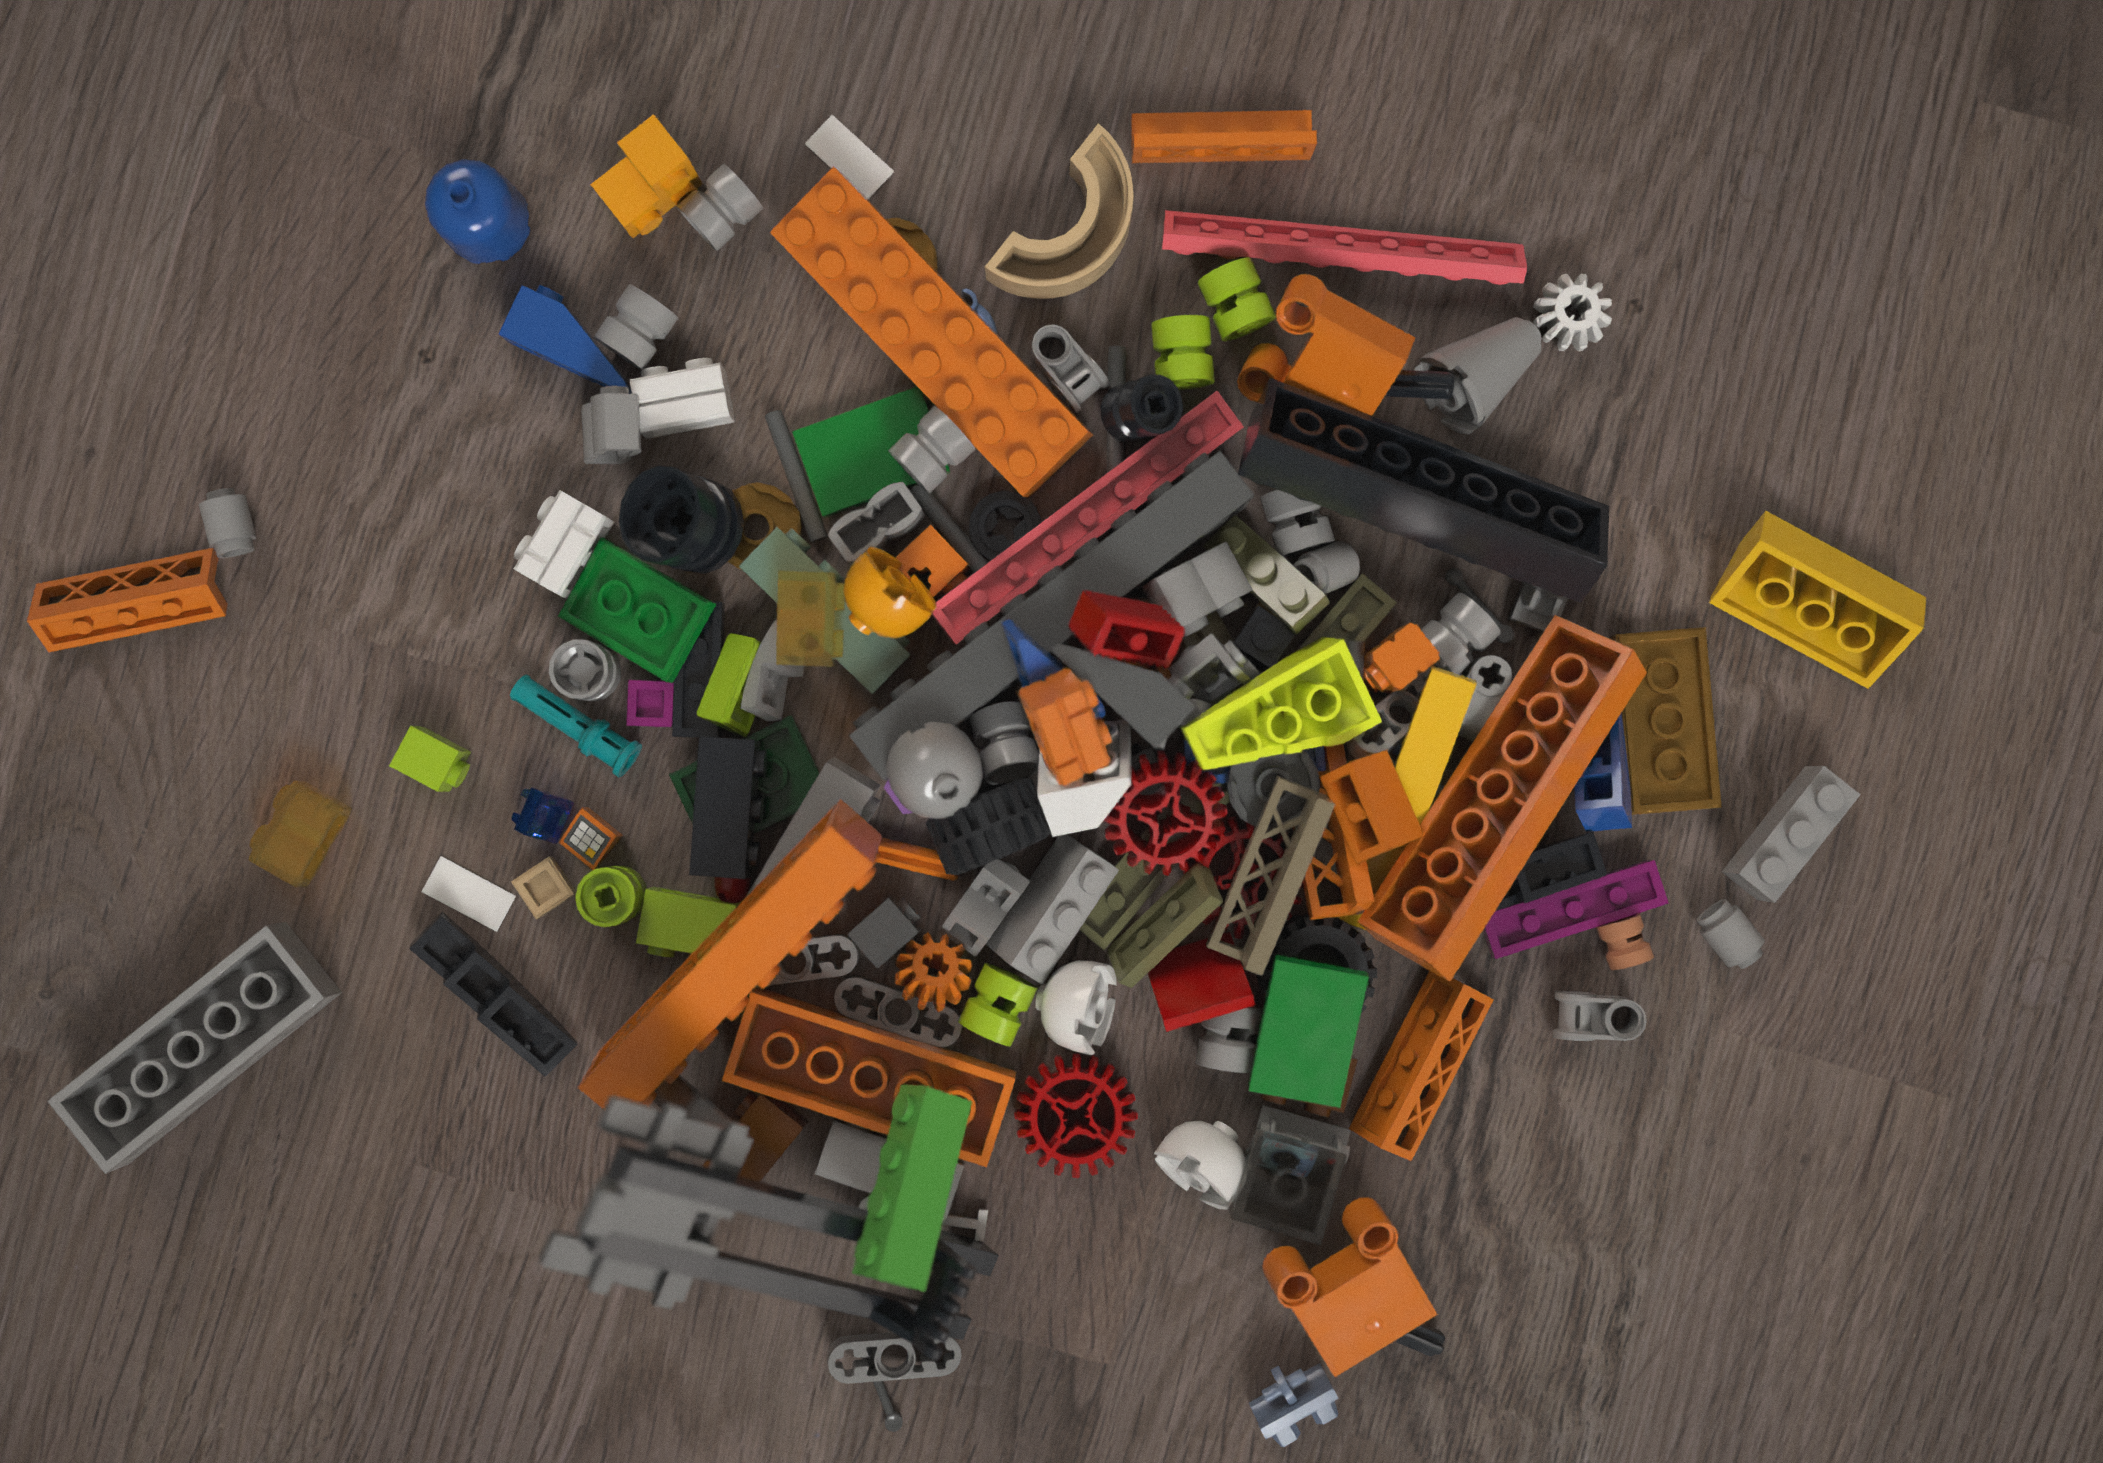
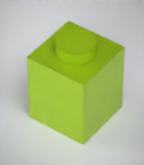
(431, 759)

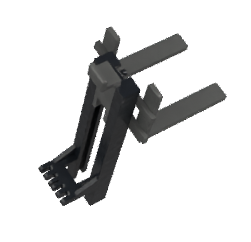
(657, 1215)

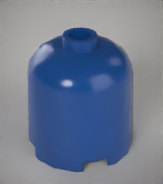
(477, 211)

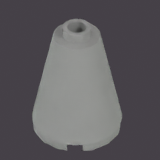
(1483, 370)

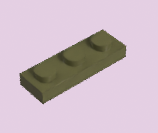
(1271, 576)
(1164, 925)

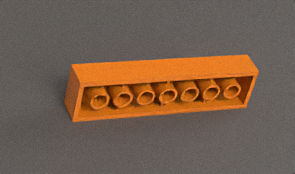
(931, 333)
(1503, 796)
(736, 958)

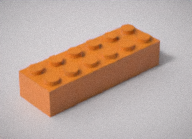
(858, 1069)

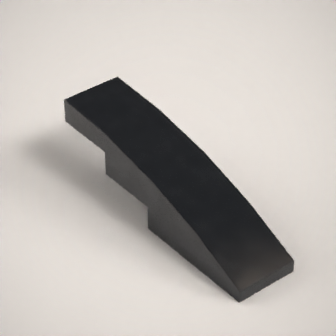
(1555, 869)
(494, 994)

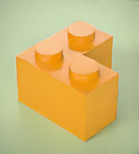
(648, 179)

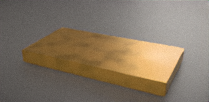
(1671, 724)

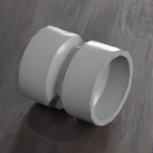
(720, 207)
(636, 327)
(932, 449)
(1289, 536)
(1460, 631)
(584, 670)
(1006, 748)
(1232, 1052)

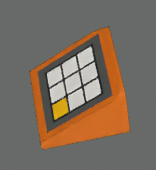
(590, 837)

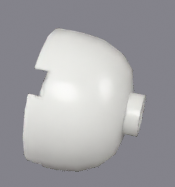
(1077, 1005)
(1204, 1159)

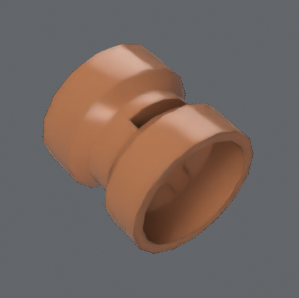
(1625, 942)

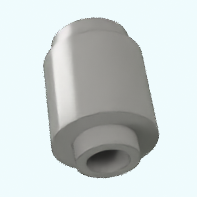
(228, 523)
(1330, 566)
(1731, 934)

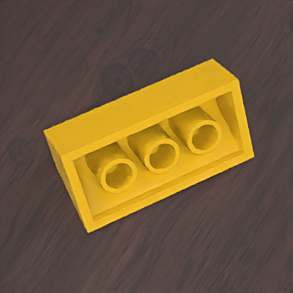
(1819, 600)

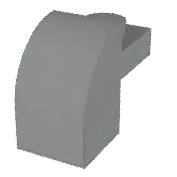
(984, 905)

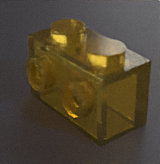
(808, 618)

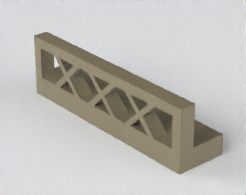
(1286, 881)

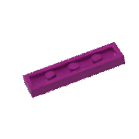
(1575, 909)

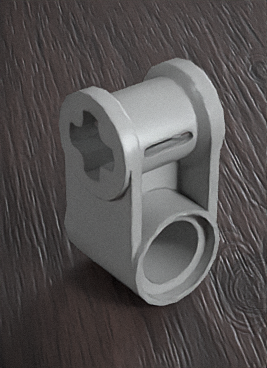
(1068, 369)
(1484, 698)
(1588, 1017)

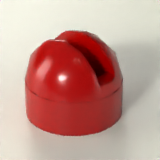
(732, 889)

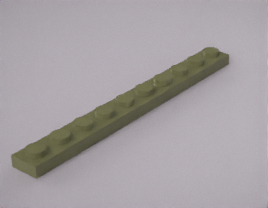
(1349, 619)

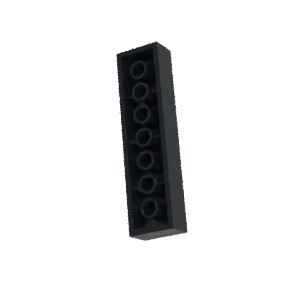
(1426, 491)

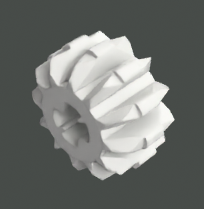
(1581, 297)

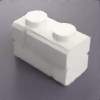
(683, 398)
(561, 543)

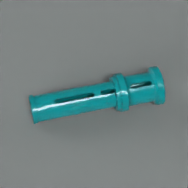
(593, 736)

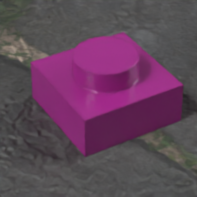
(650, 703)

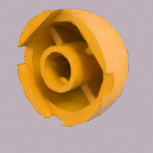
(884, 597)

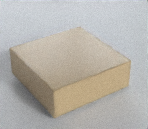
(544, 887)

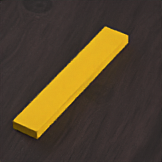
(1425, 755)

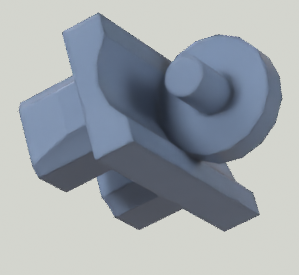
(1293, 1400)

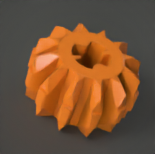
(915, 968)

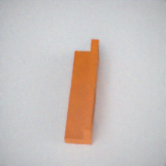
(1222, 136)
(124, 607)
(1351, 876)
(1416, 1062)

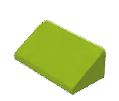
(726, 686)

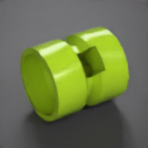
(1236, 299)
(1182, 350)
(610, 895)
(990, 1019)

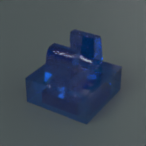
(542, 815)

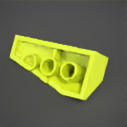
(1291, 707)

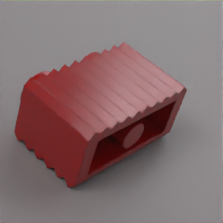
(1126, 629)

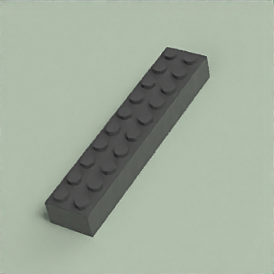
(1119, 565)

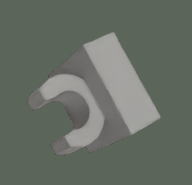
(1536, 607)

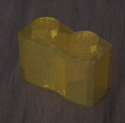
(299, 833)

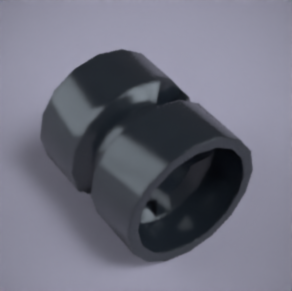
(1141, 408)

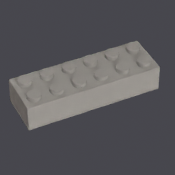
(194, 1047)

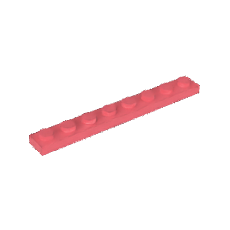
(1344, 247)
(1084, 517)

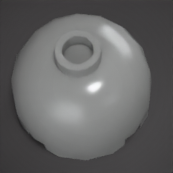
(934, 770)

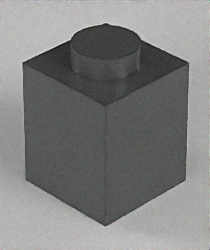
(886, 930)

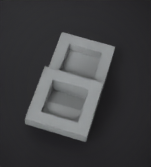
(767, 682)

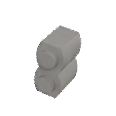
(611, 426)
(887, 517)
(1200, 588)

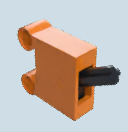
(1345, 358)
(1358, 1295)

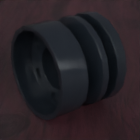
(681, 520)

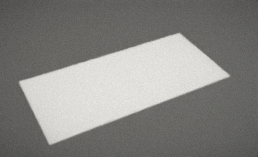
(850, 156)
(468, 893)

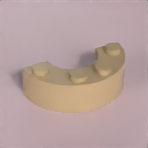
(1088, 249)

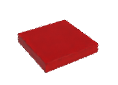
(1199, 984)

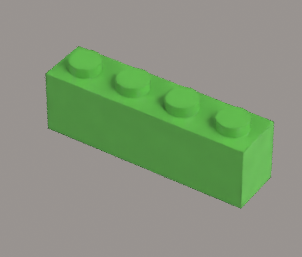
(912, 1187)

